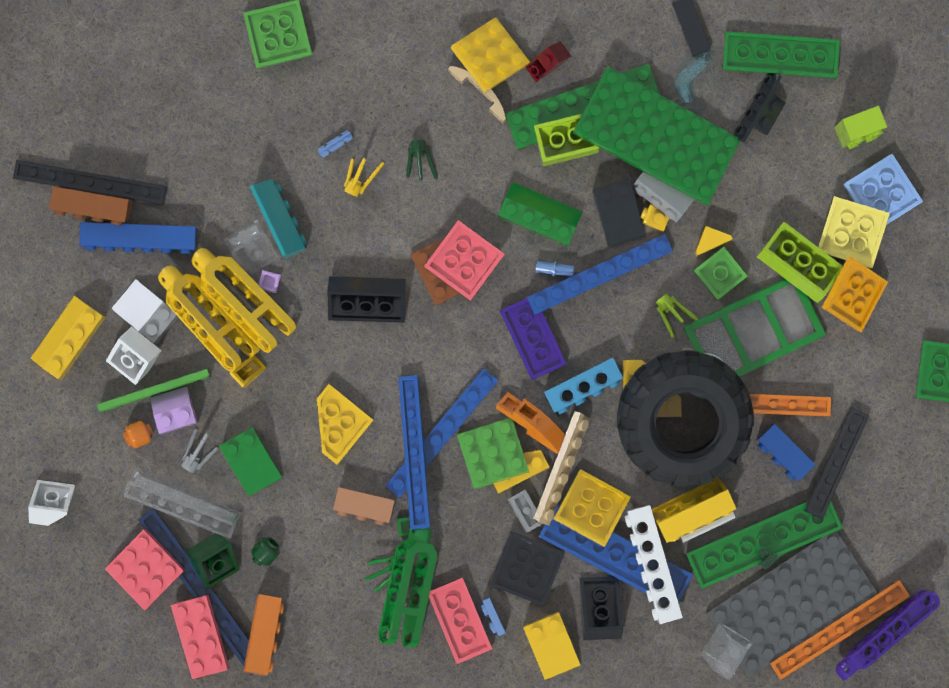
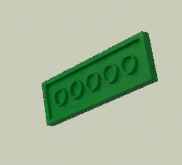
(781, 55)

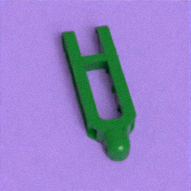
(414, 613)

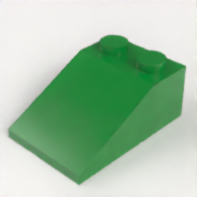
(250, 461)

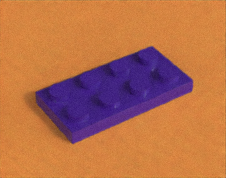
(532, 339)

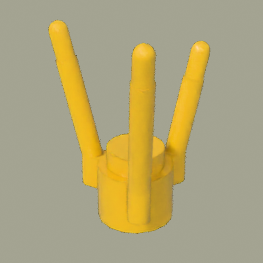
(352, 185)

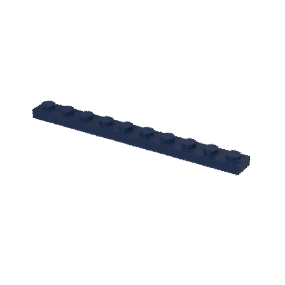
(226, 623)

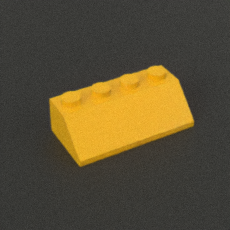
(67, 338)
(693, 510)

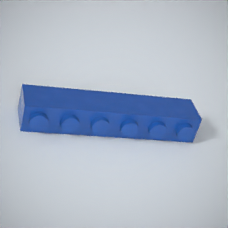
(138, 237)

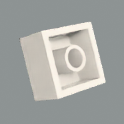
(133, 355)

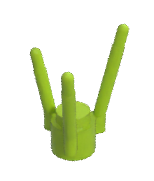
(666, 304)

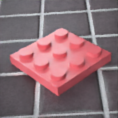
(464, 260)
(145, 569)

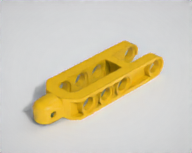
(231, 305)
(215, 341)

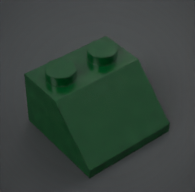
(213, 560)

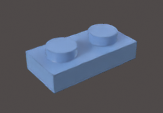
(495, 625)

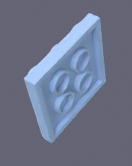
(884, 188)

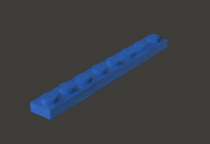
(599, 274)
(448, 426)
(414, 452)

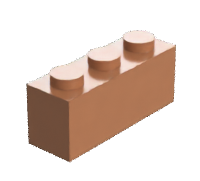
(363, 506)

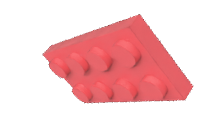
(459, 620)
(200, 636)

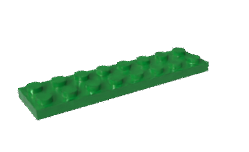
(562, 106)
(775, 534)

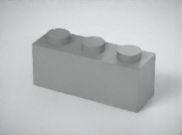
(662, 196)

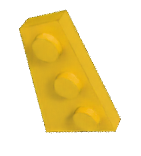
(536, 463)

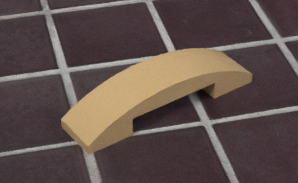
(496, 109)

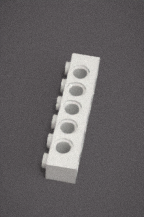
(672, 610)

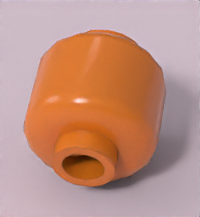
(137, 434)

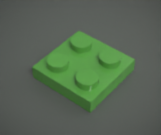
(720, 273)

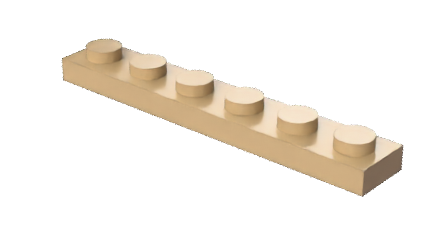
(561, 468)

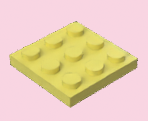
(853, 231)

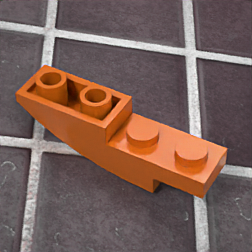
(534, 420)

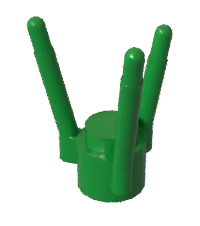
(391, 558)

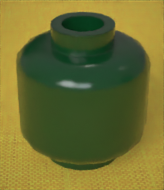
(265, 551)

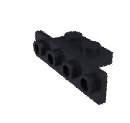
(763, 109)

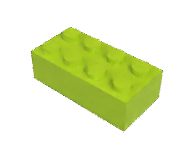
(800, 262)

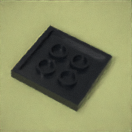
(527, 568)

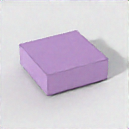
(269, 281)

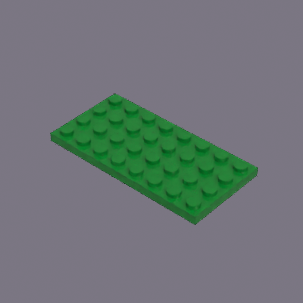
(656, 136)

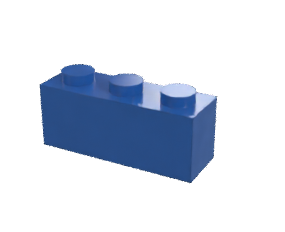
(785, 453)

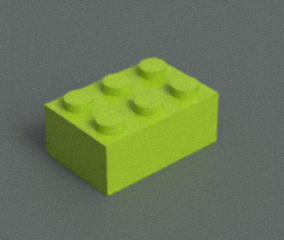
(861, 127)

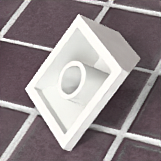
(49, 502)

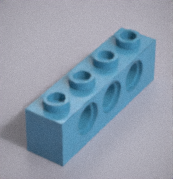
(608, 368)

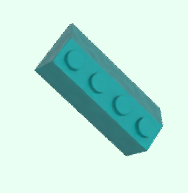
(278, 218)

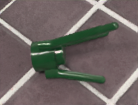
(418, 150)

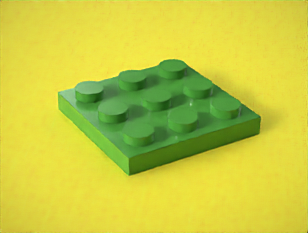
(277, 34)
(492, 453)

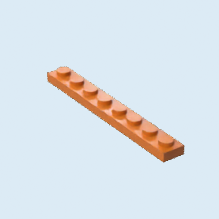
(840, 629)

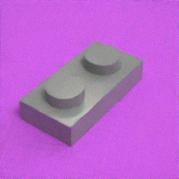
(524, 510)

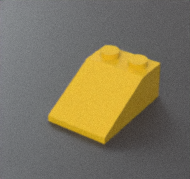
(551, 645)

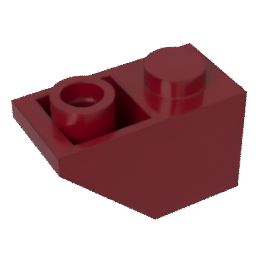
(548, 61)

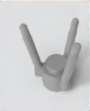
(191, 461)

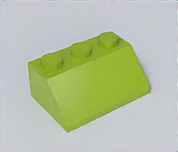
(558, 142)

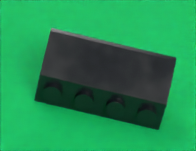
(366, 299)

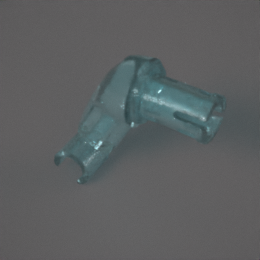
(687, 75)

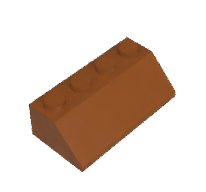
(90, 204)

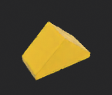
(711, 239)
(248, 371)

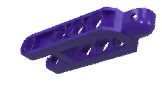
(909, 616)

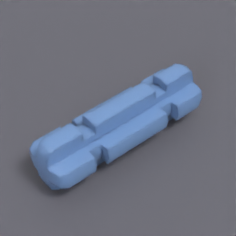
(335, 143)

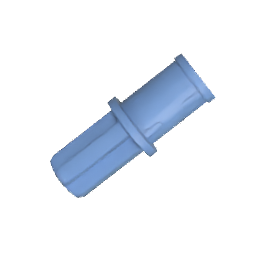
(554, 268)

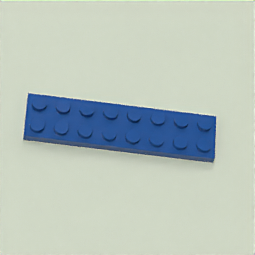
(615, 558)

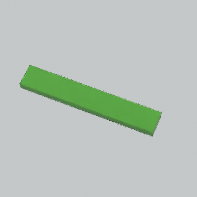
(154, 390)

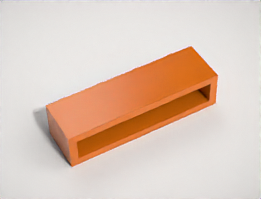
(262, 635)

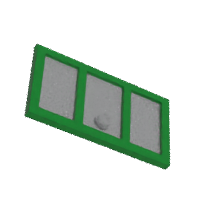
(757, 328)

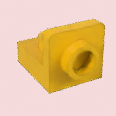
(654, 218)

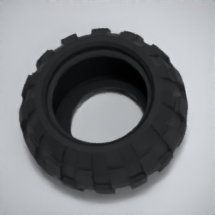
(678, 374)

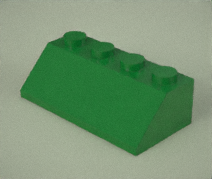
(540, 214)

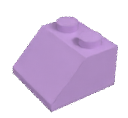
(173, 410)

